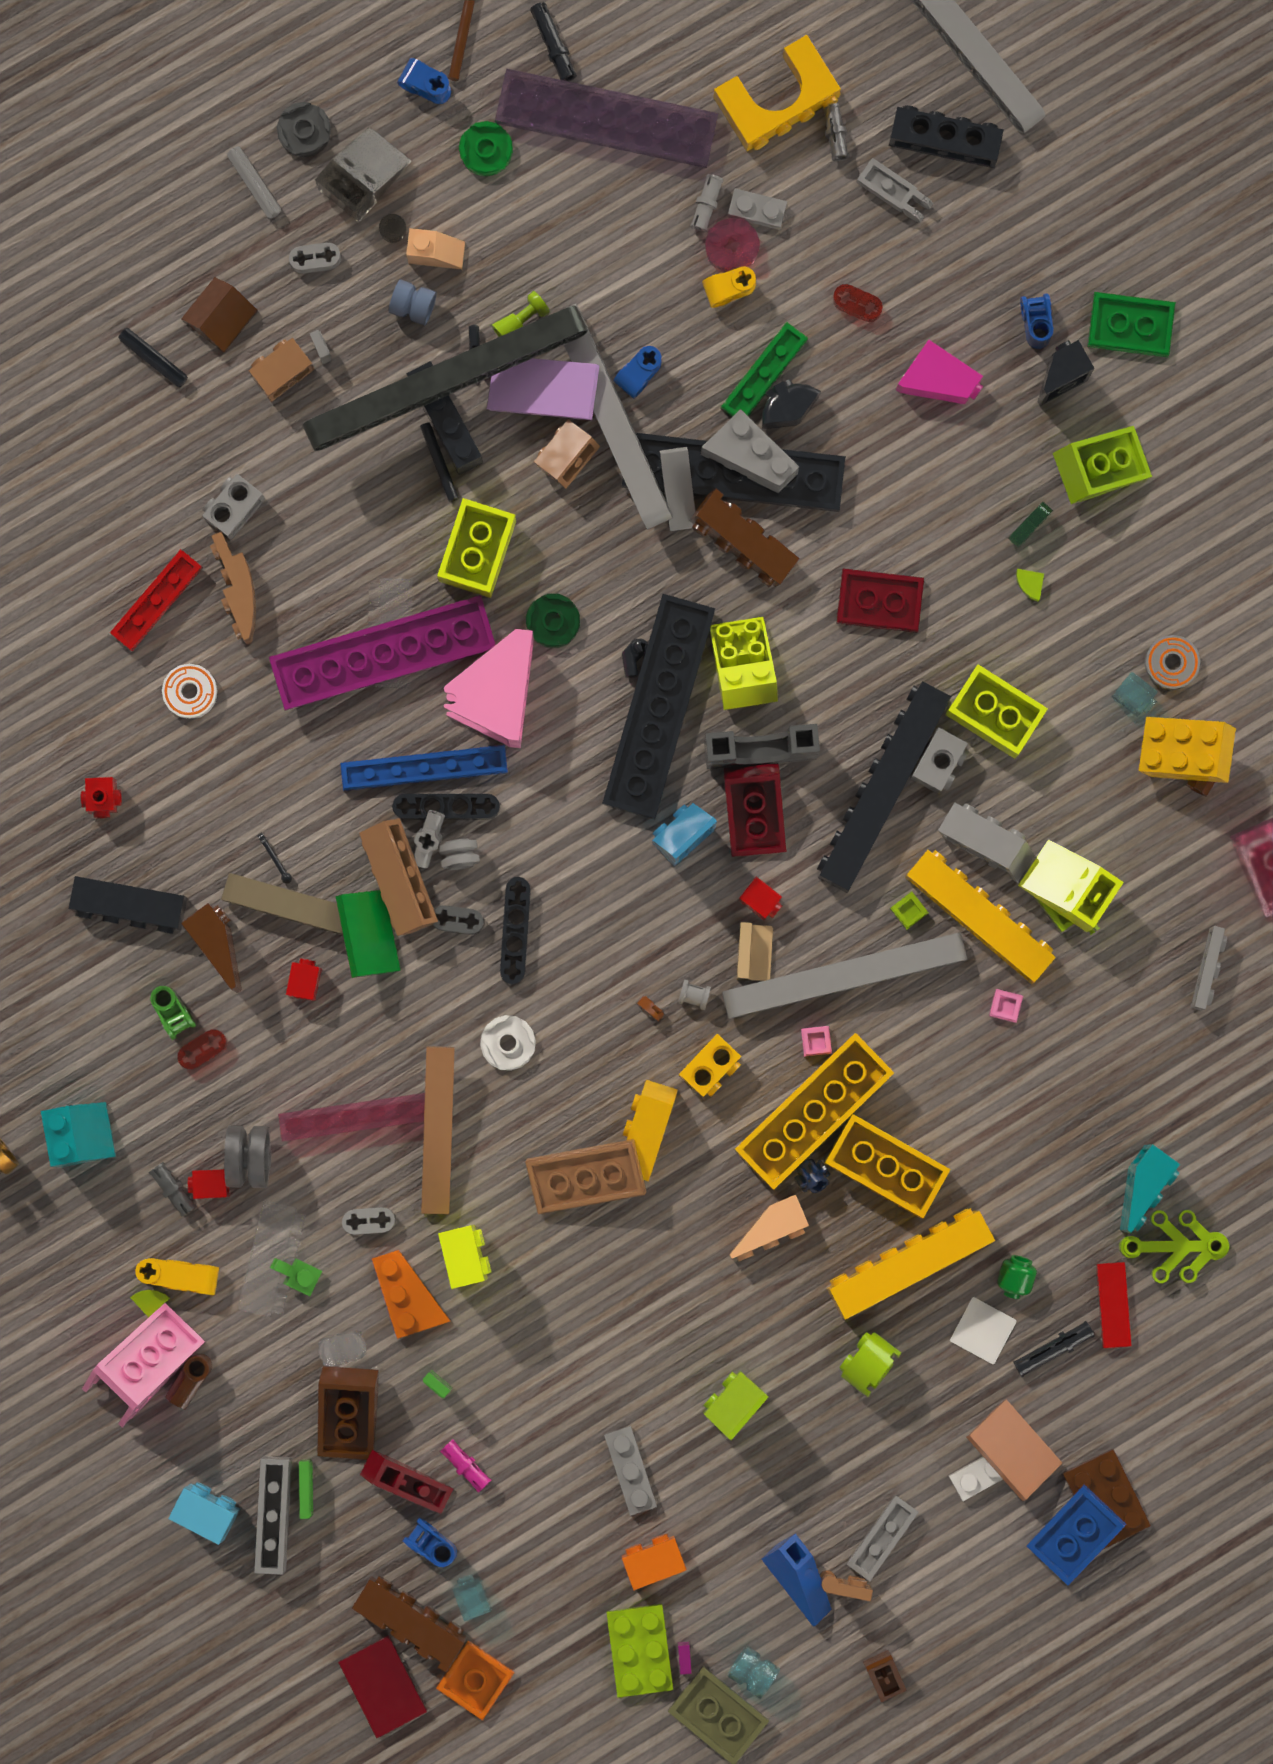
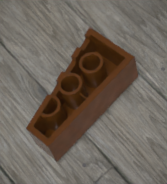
(743, 539)
(410, 1622)

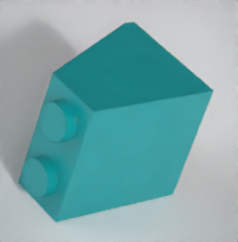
(78, 1134)

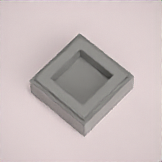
(320, 346)

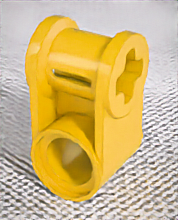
(725, 287)

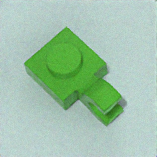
(298, 1276)

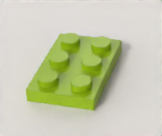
(639, 1650)

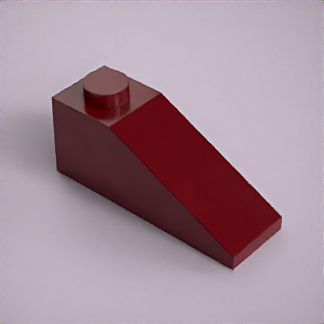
(405, 1481)

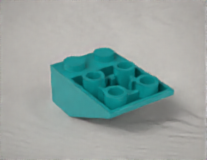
(1145, 1180)

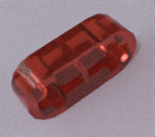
(854, 308)
(197, 1044)

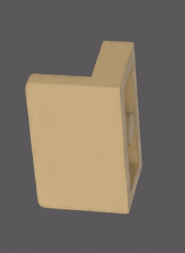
(754, 952)

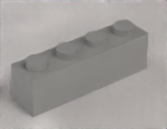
(273, 1515)

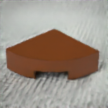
(650, 1008)

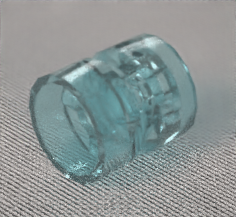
(754, 1672)

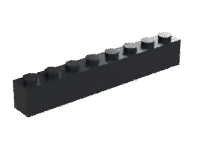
(884, 787)

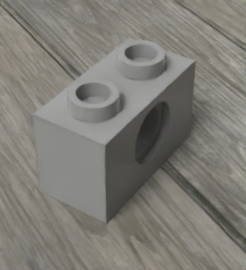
(944, 745)

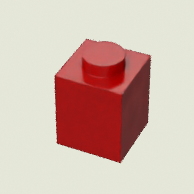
(761, 899)
(303, 980)
(208, 1184)

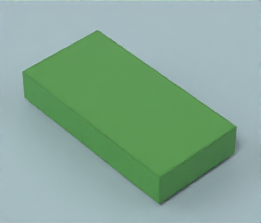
(437, 1384)
(306, 1488)

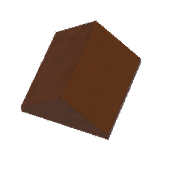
(219, 314)

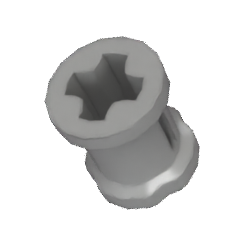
(694, 995)

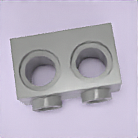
(239, 510)

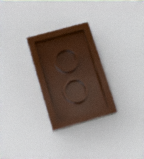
(1110, 1484)

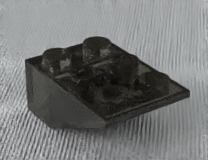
(362, 173)

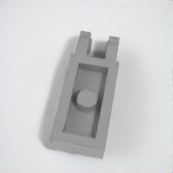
(893, 189)

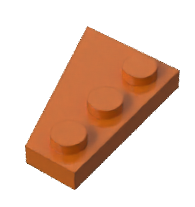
(406, 1297)

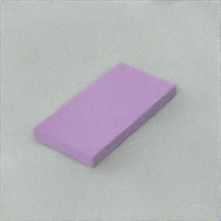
(546, 389)

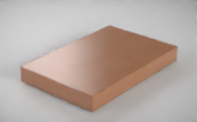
(1014, 1450)

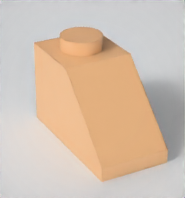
(434, 249)

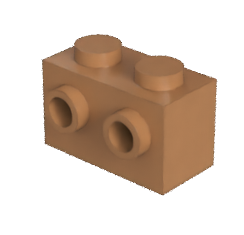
(281, 369)
(566, 453)

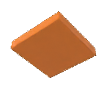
(475, 1680)

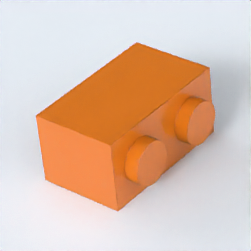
(653, 1562)

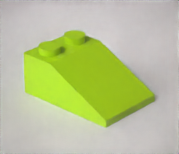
(1101, 464)
(734, 1404)

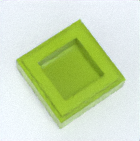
(909, 910)

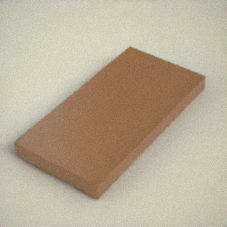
(585, 1176)

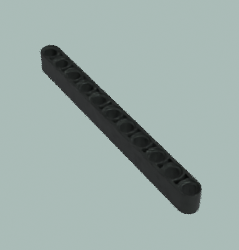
(445, 378)

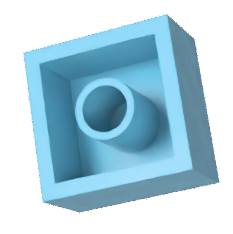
(204, 1512)

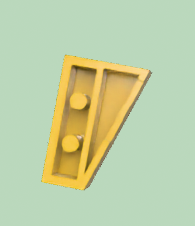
(649, 1122)

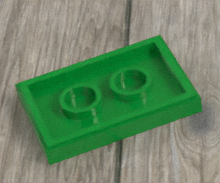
(1131, 324)
(367, 934)

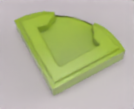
(1030, 583)
(149, 1300)

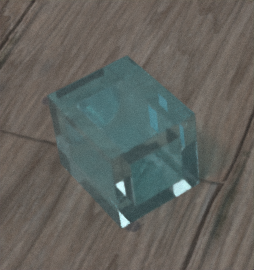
(1135, 695)
(471, 1597)

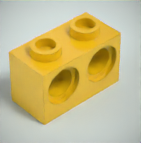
(705, 1061)

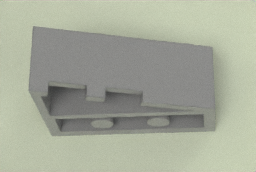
(751, 452)
(987, 840)

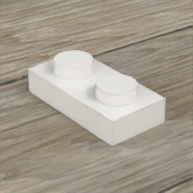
(974, 1478)

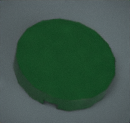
(553, 620)

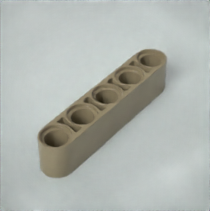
(282, 903)

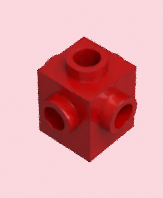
(94, 790)

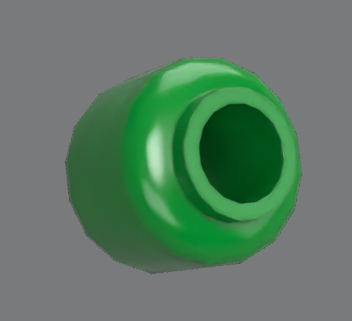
(1016, 1276)

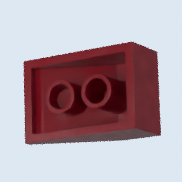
(755, 810)

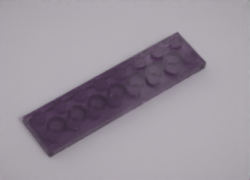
(606, 118)

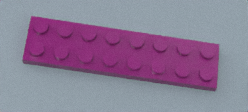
(382, 652)

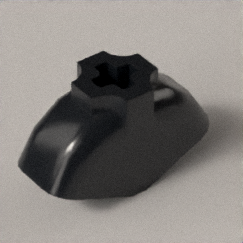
(788, 404)

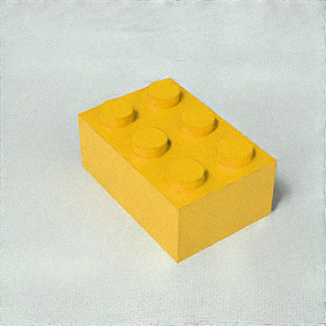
(1187, 749)

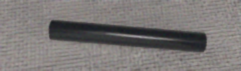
(439, 462)

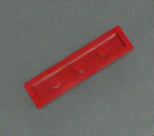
(156, 600)

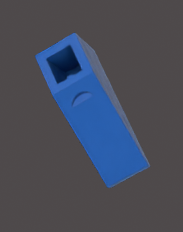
(799, 1576)

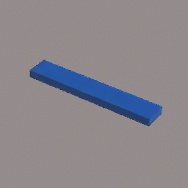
(424, 768)

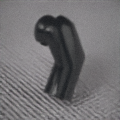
(631, 655)

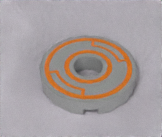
(1186, 654)

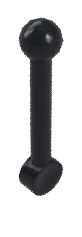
(286, 877)

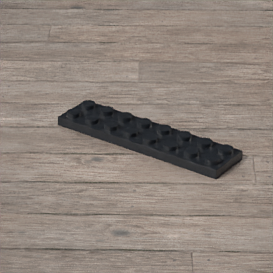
(814, 487)
(658, 706)

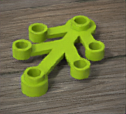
(1179, 1246)

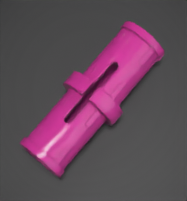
(465, 1465)

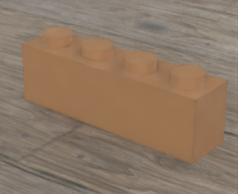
(398, 877)

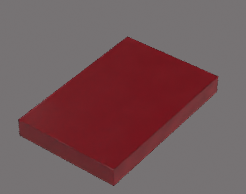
(880, 600)
(382, 1686)

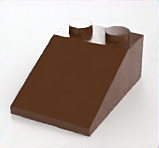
(215, 939)
(347, 1412)

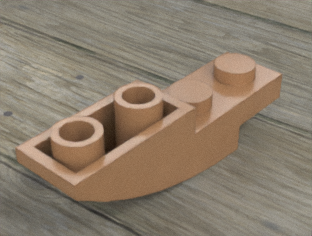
(240, 597)

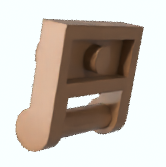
(854, 1587)

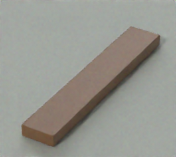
(437, 1130)

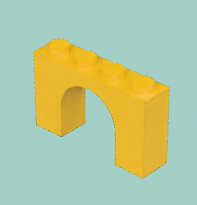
(757, 125)

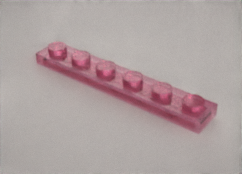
(352, 1117)

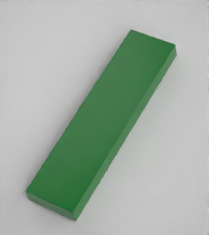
(765, 371)

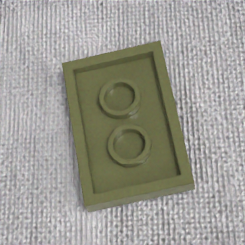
(718, 1715)

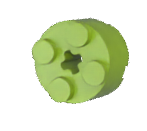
(869, 1363)

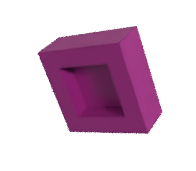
(684, 1658)

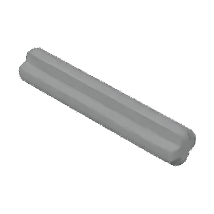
(254, 182)

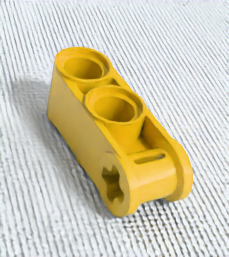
(179, 1275)

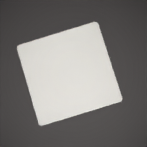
(983, 1330)

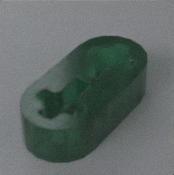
(1030, 524)

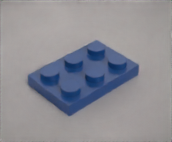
(1076, 1535)

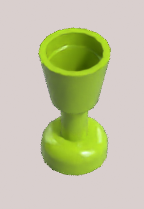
(514, 322)

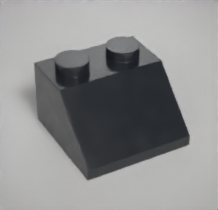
(1066, 371)

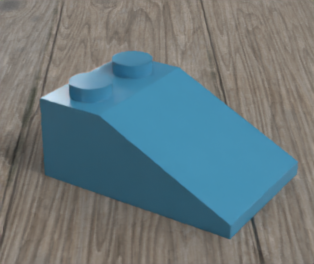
(684, 833)

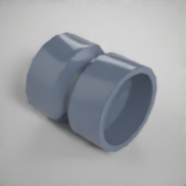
(417, 303)

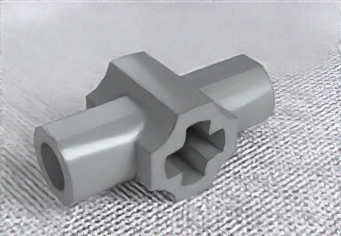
(431, 826)

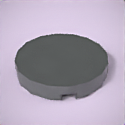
(303, 129)

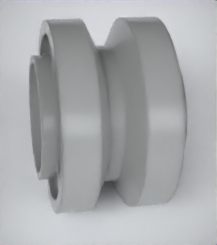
(459, 854)

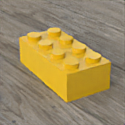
(887, 1166)

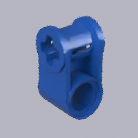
(421, 79)
(1037, 315)
(636, 374)
(429, 1543)

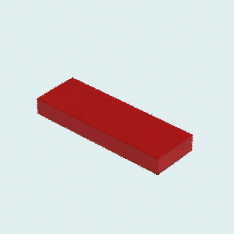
(1113, 1305)

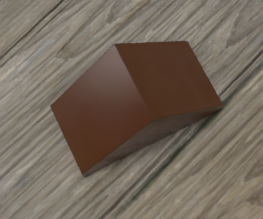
(884, 1676)

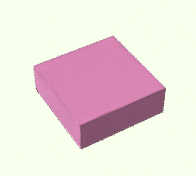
(1006, 1005)
(816, 1041)

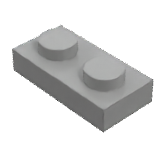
(757, 208)

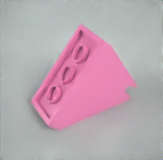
(494, 690)
(147, 1359)

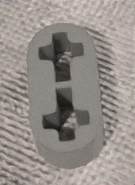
(314, 251)
(368, 1213)

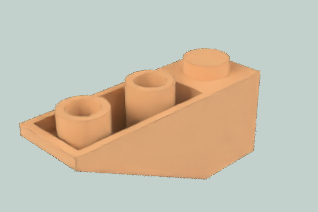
(775, 1222)

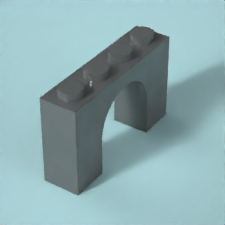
(793, 745)

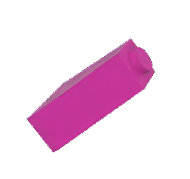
(940, 377)

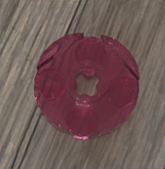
(735, 230)

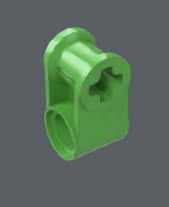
(172, 1013)

